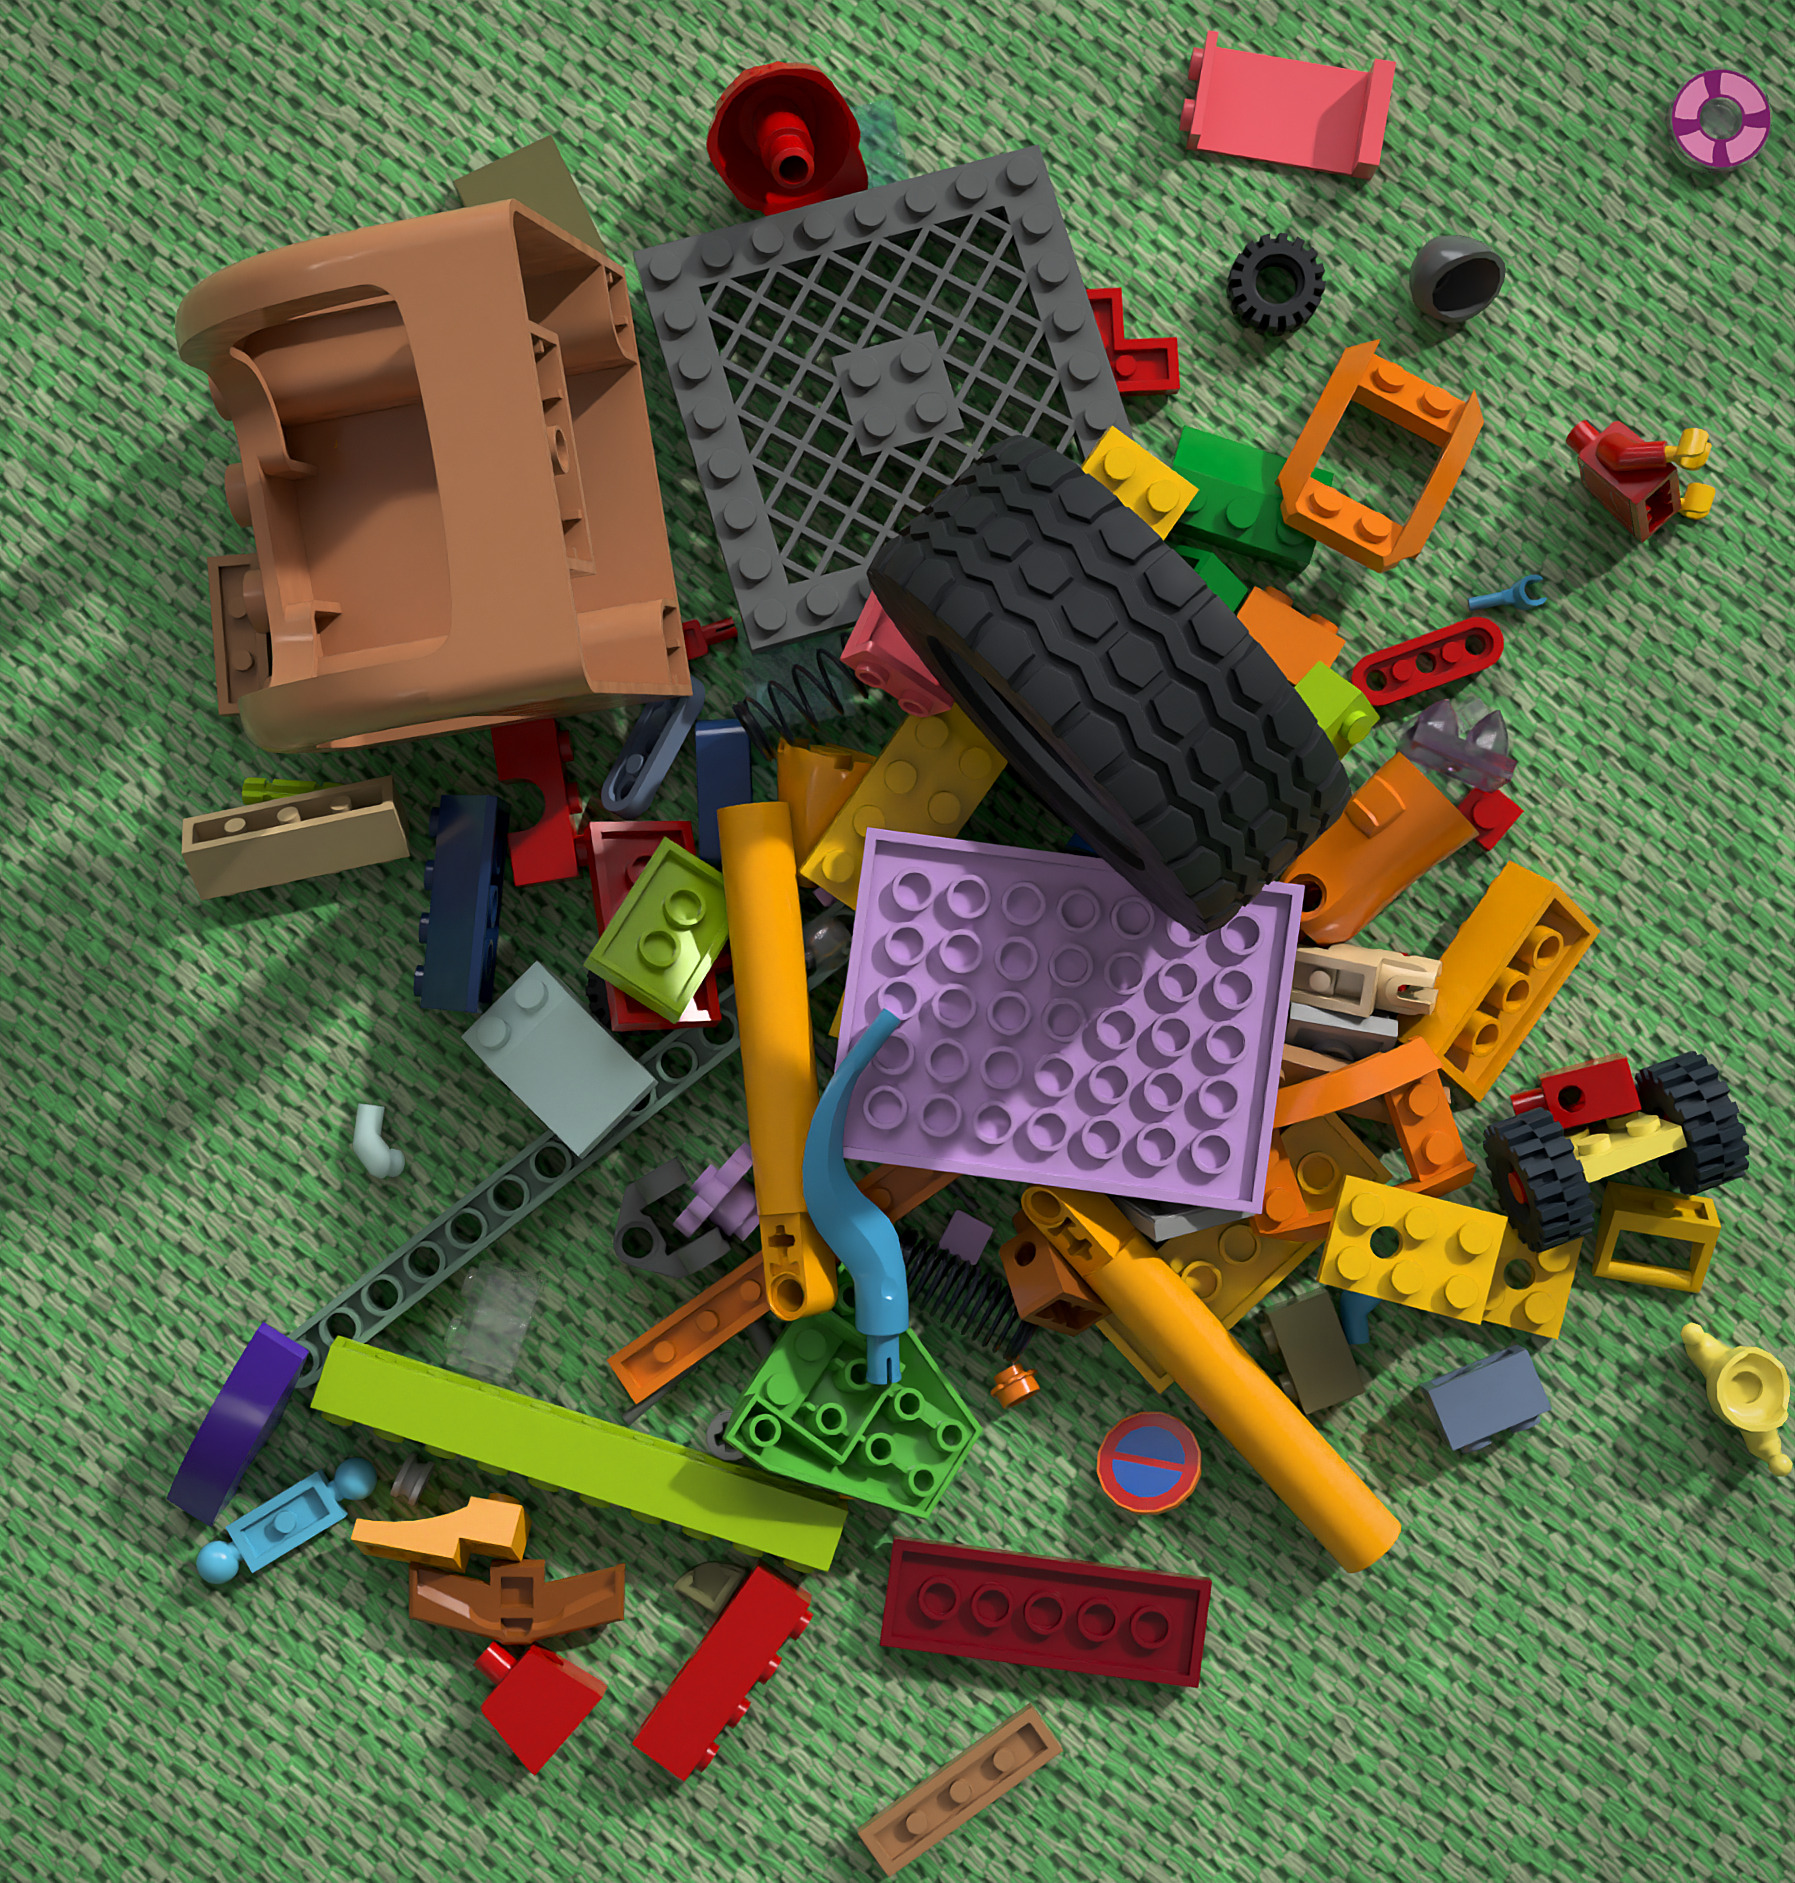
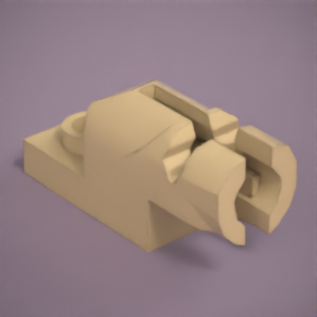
(1363, 979)

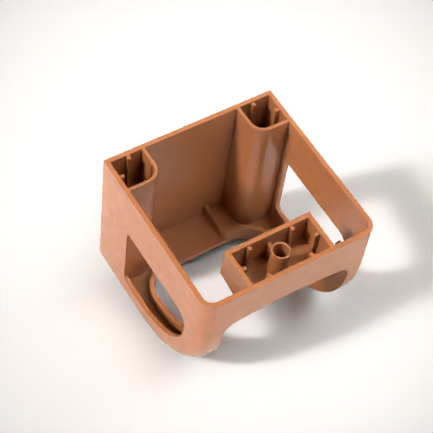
(491, 488)

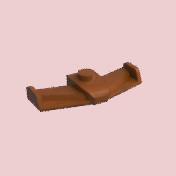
(517, 1600)

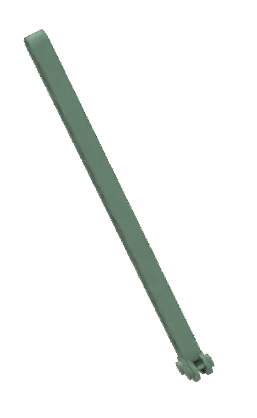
(538, 1187)

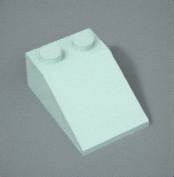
(559, 1059)

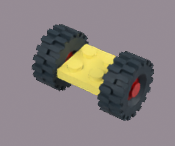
(1548, 1170)

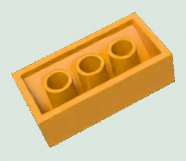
(1500, 977)

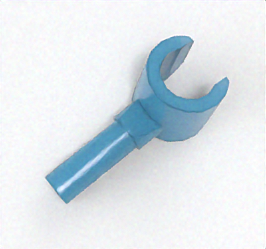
(1514, 596)

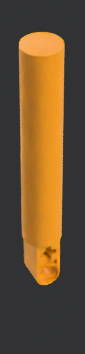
(775, 1049)
(1215, 1372)

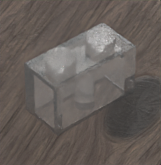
(494, 1320)

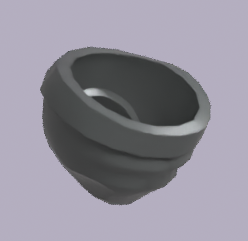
(1455, 277)

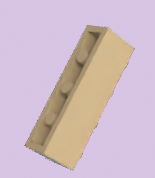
(295, 837)

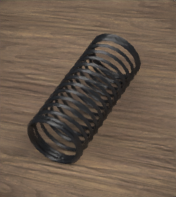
(1025, 1329)

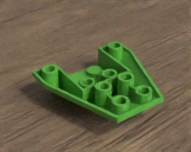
(829, 1427)

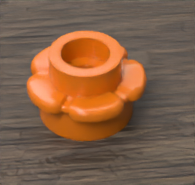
(1015, 1385)

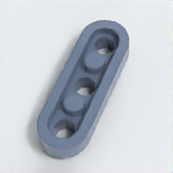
(650, 753)

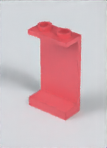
(1287, 110)

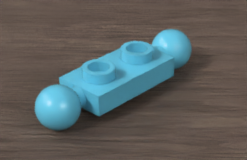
(286, 1520)

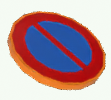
(1149, 1463)

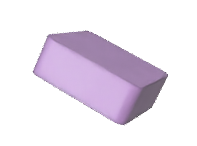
(965, 1236)

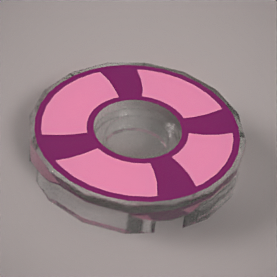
(1718, 120)

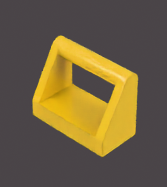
(1661, 1215)

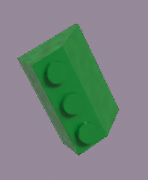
(1239, 500)

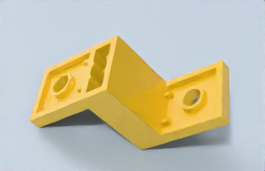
(1445, 1259)

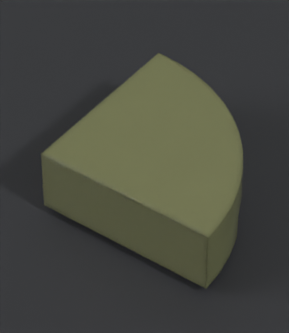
(710, 1584)

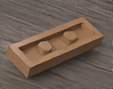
(240, 652)

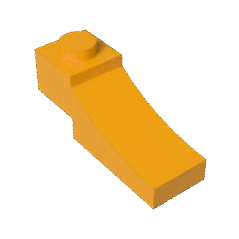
(484, 1527)

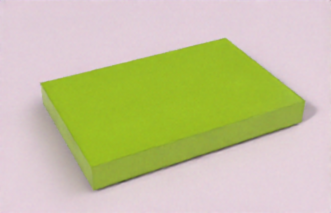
(665, 932)

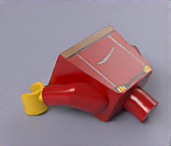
(1637, 476)

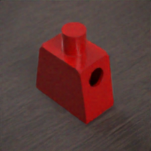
(1603, 1085)
(536, 1699)

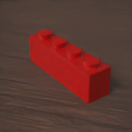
(722, 1671)

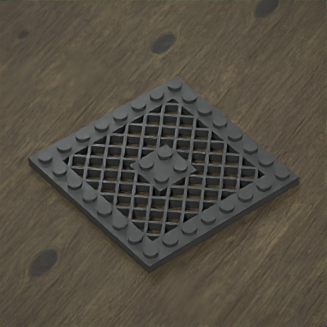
(892, 391)

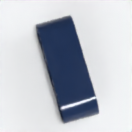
(722, 778)

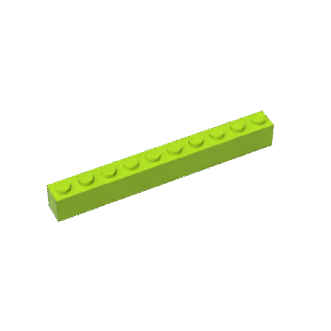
(579, 1454)

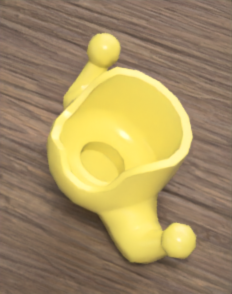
(1746, 1391)

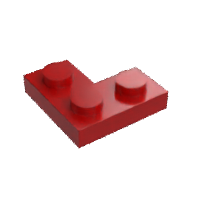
(1138, 365)

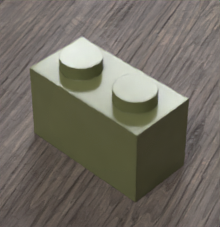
(1311, 1351)

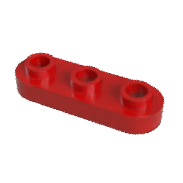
(1445, 649)

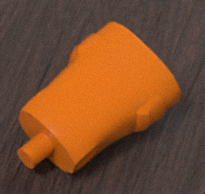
(1377, 848)

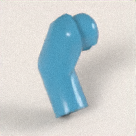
(1354, 1316)

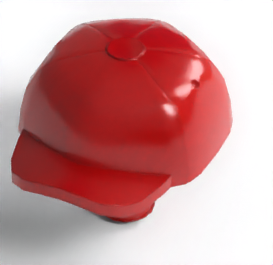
(785, 139)

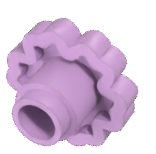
(723, 1198)

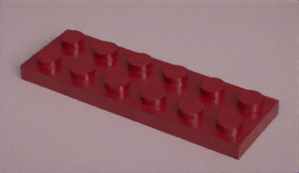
(1045, 1611)

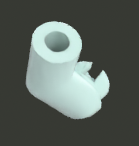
(371, 1148)

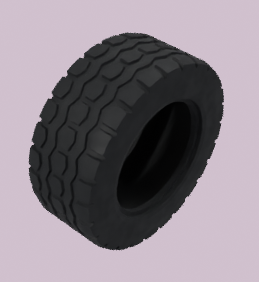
(1112, 681)

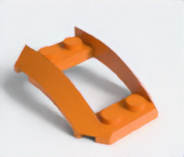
(1406, 401)
(1419, 1115)

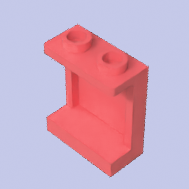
(889, 663)

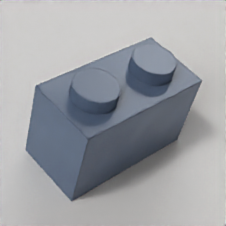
(1486, 1399)

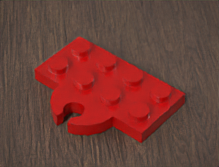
(615, 860)

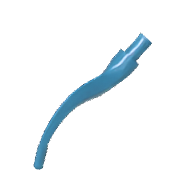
(850, 1221)

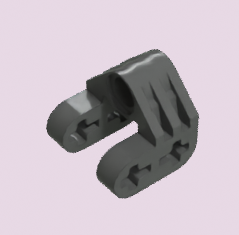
(685, 1259)

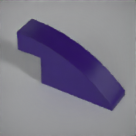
(238, 1424)

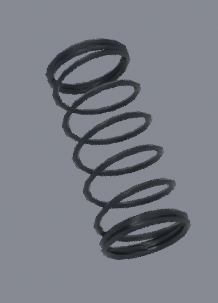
(755, 731)

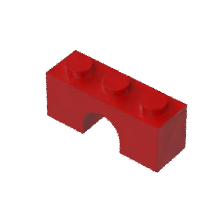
(538, 755)

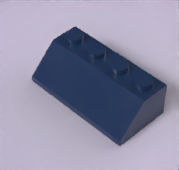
(464, 903)

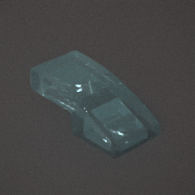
(880, 143)

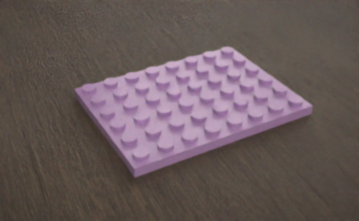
(1063, 1024)

